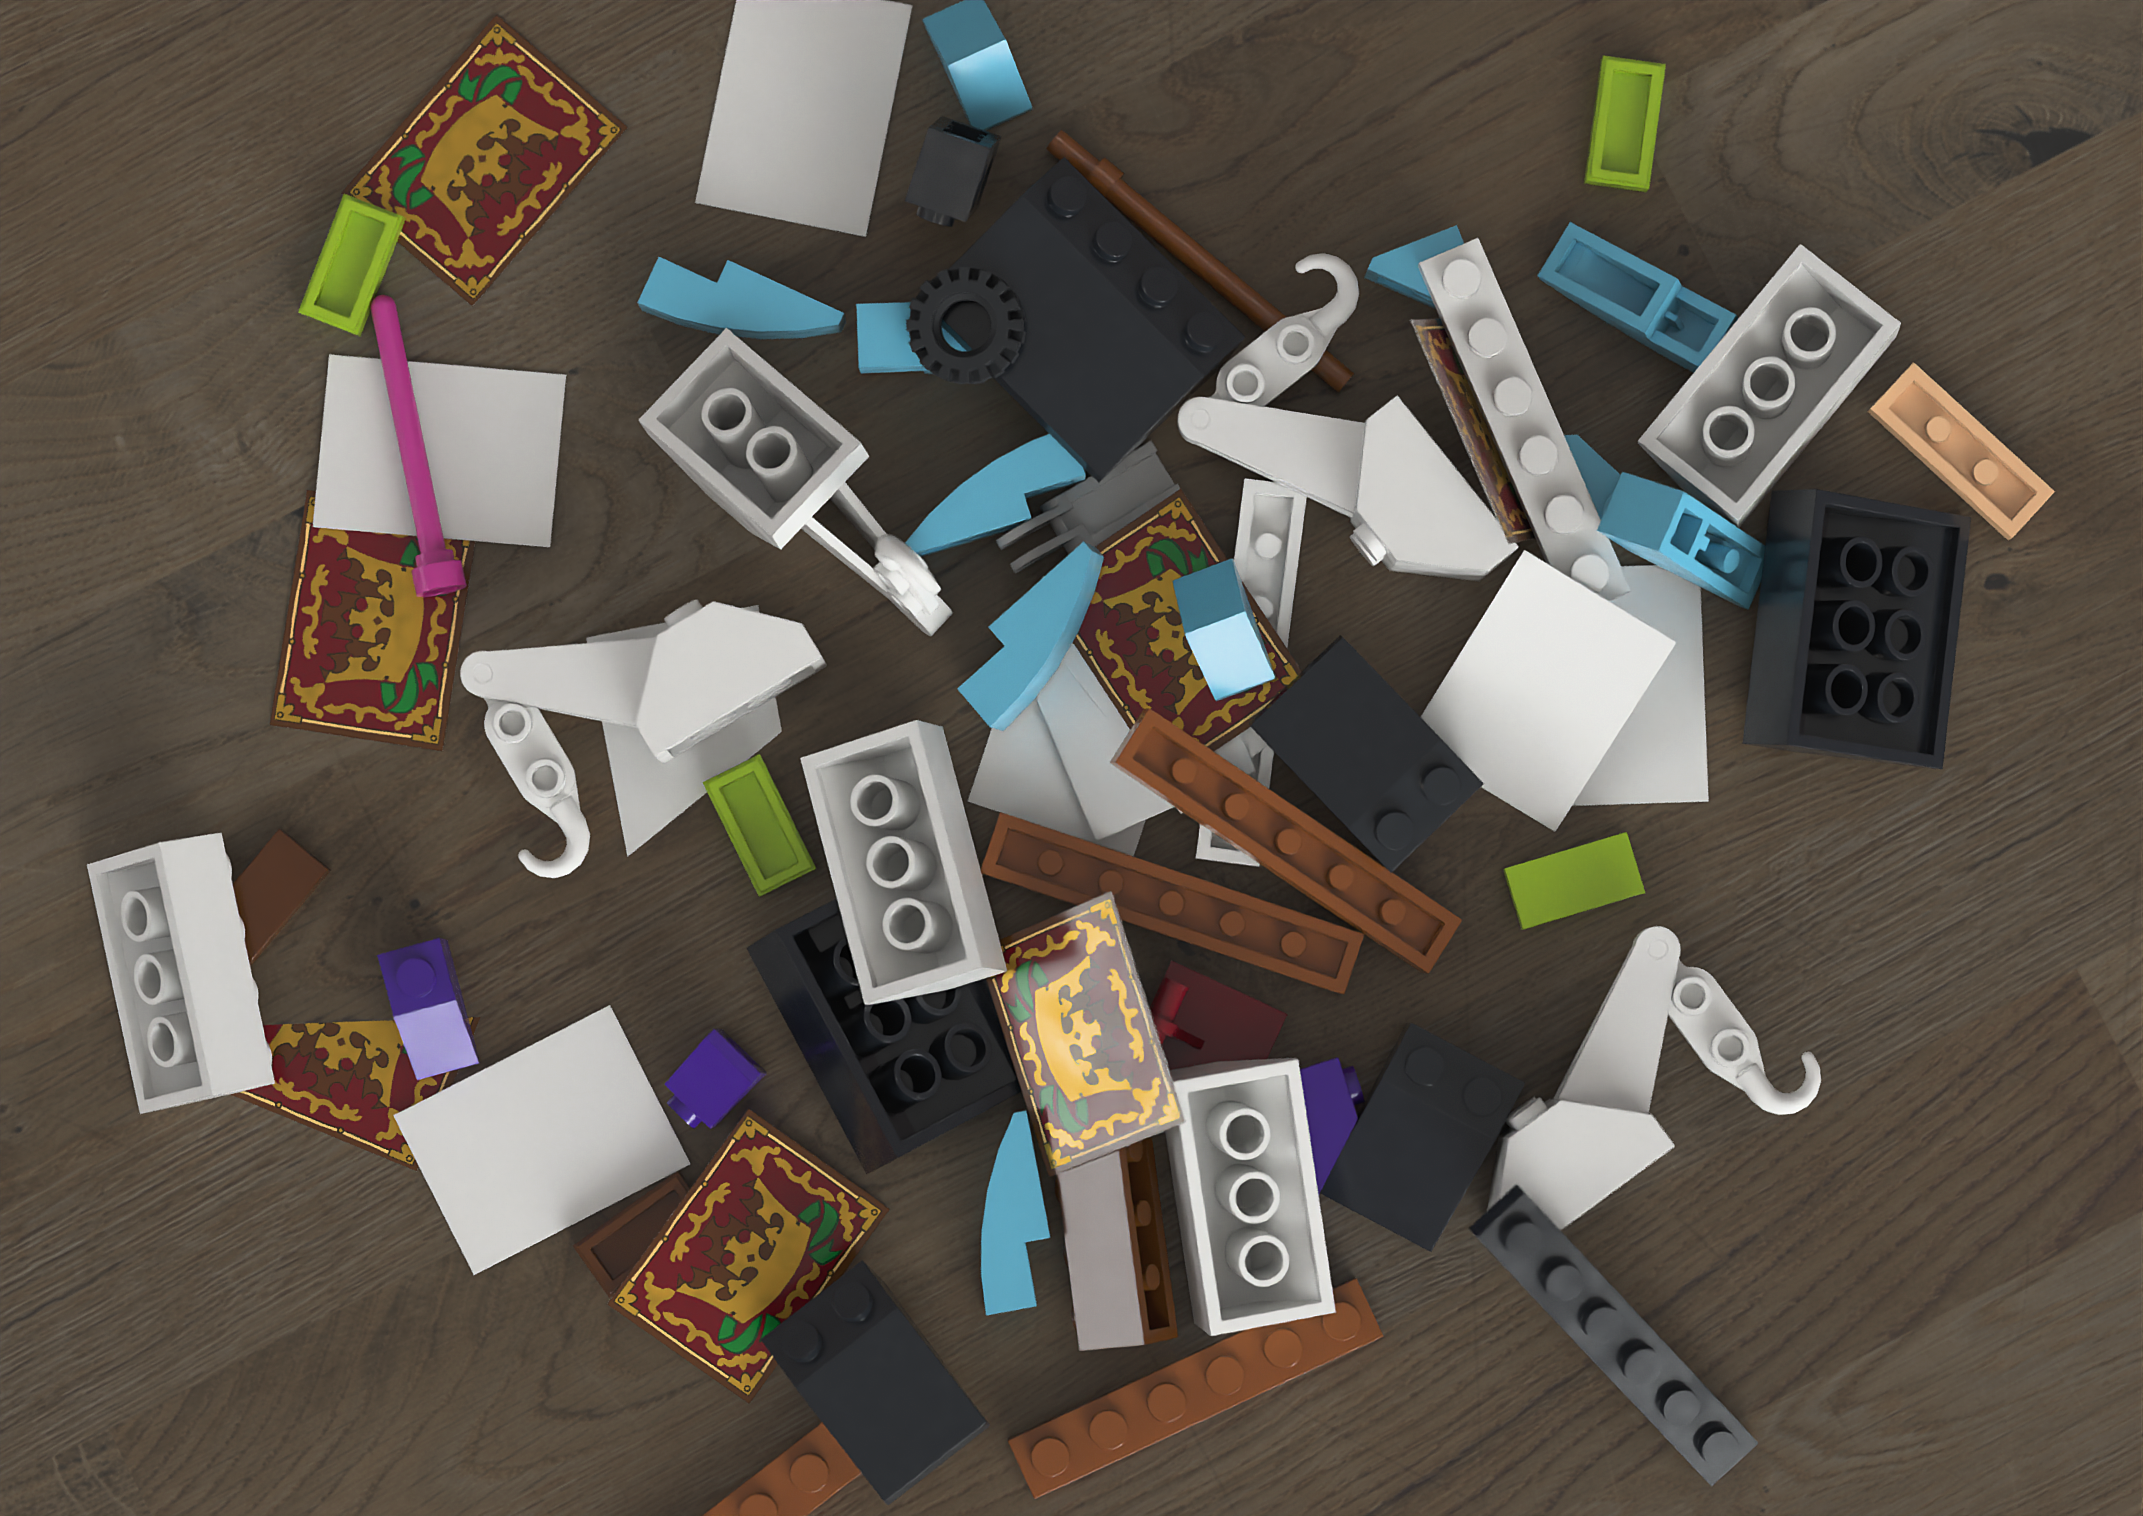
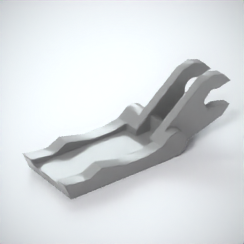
(1096, 509)

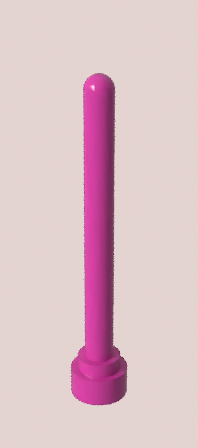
(436, 568)

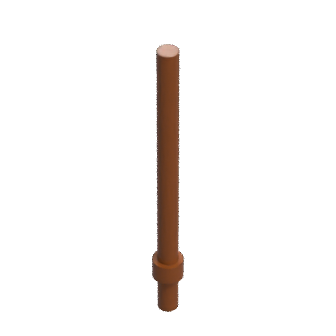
(1109, 182)

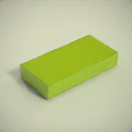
(1625, 123)
(352, 265)
(759, 825)
(1574, 880)

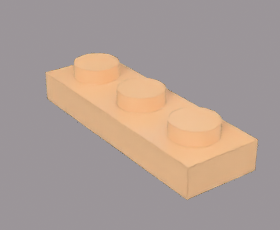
(1961, 451)

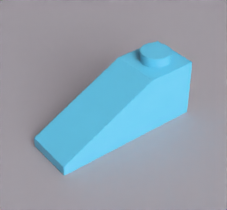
(1683, 538)

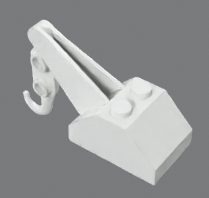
(776, 462)
(1380, 473)
(672, 687)
(1598, 1122)

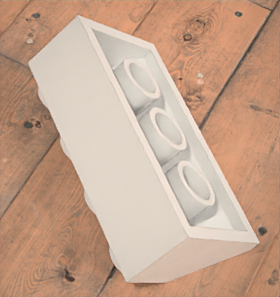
(1769, 386)
(903, 863)
(181, 972)
(1248, 1196)

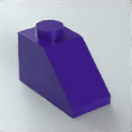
(429, 1007)
(712, 1080)
(1330, 1111)

